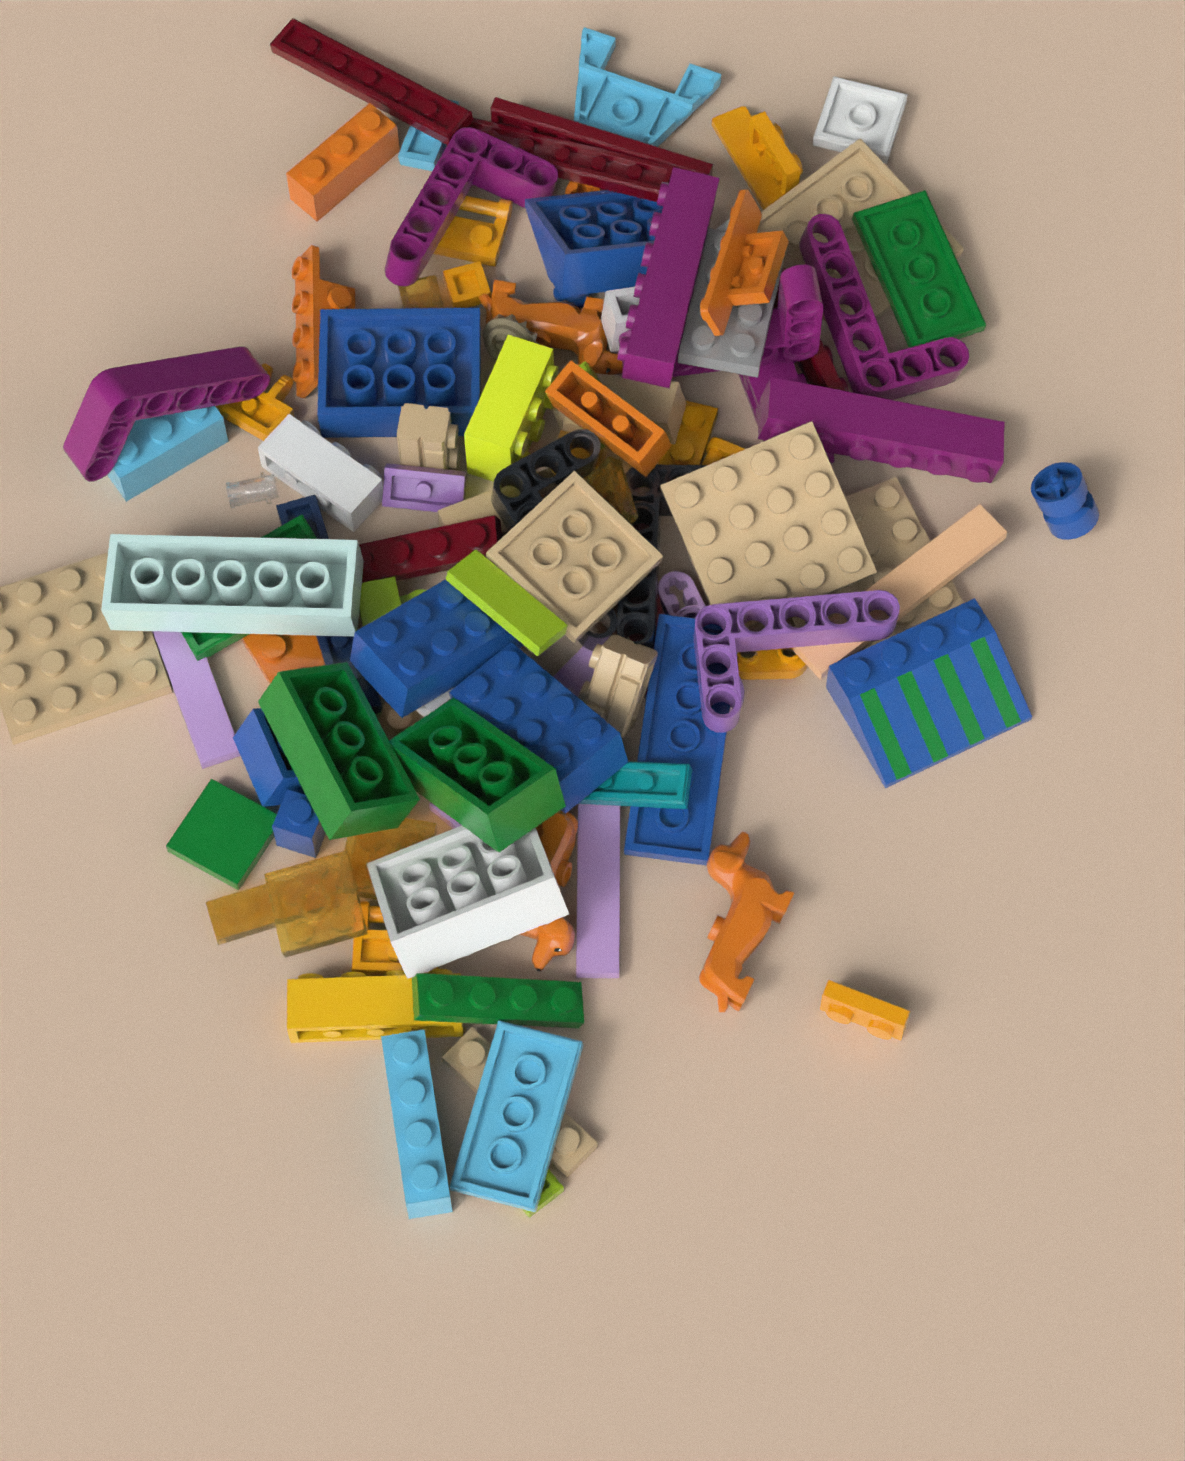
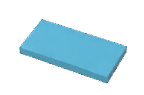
(516, 1116)

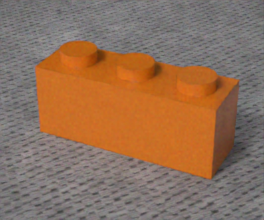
(343, 162)
(608, 417)

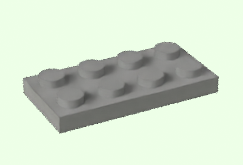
(746, 332)

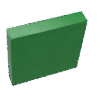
(223, 834)

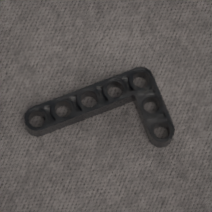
(535, 488)
(650, 507)

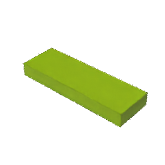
(506, 602)

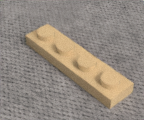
(468, 1061)

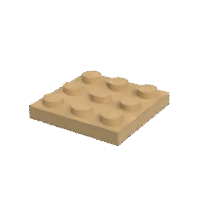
(575, 555)

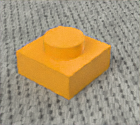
(466, 285)

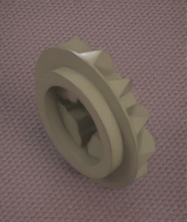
(497, 330)

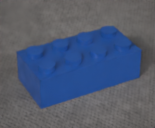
(426, 647)
(546, 720)

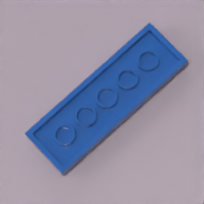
(677, 735)

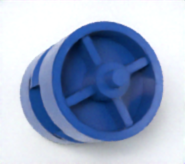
(1065, 500)

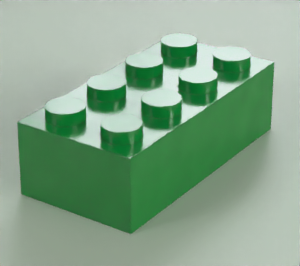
(338, 750)
(478, 774)

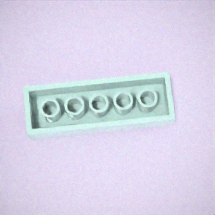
(233, 585)

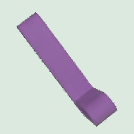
(778, 635)

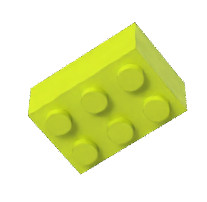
(510, 408)

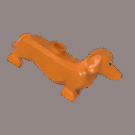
(558, 325)
(558, 840)
(746, 924)

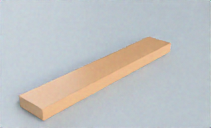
(918, 578)

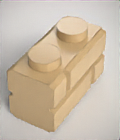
(427, 437)
(618, 681)

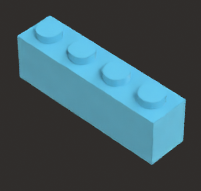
(416, 1124)

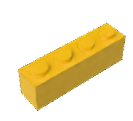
(357, 1008)

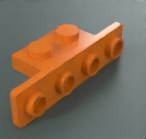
(745, 265)
(309, 298)

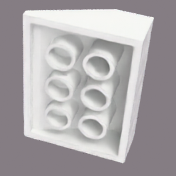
(462, 896)

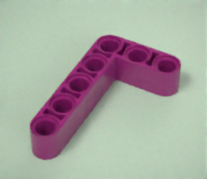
(467, 161)
(793, 326)
(864, 327)
(153, 390)

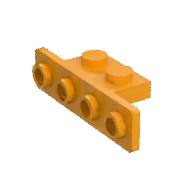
(759, 153)

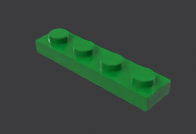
(495, 998)

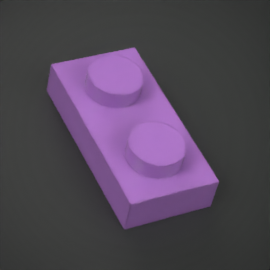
(422, 487)

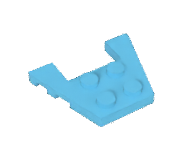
(631, 106)

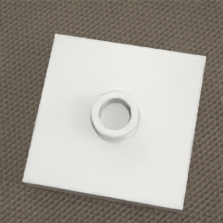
(859, 112)

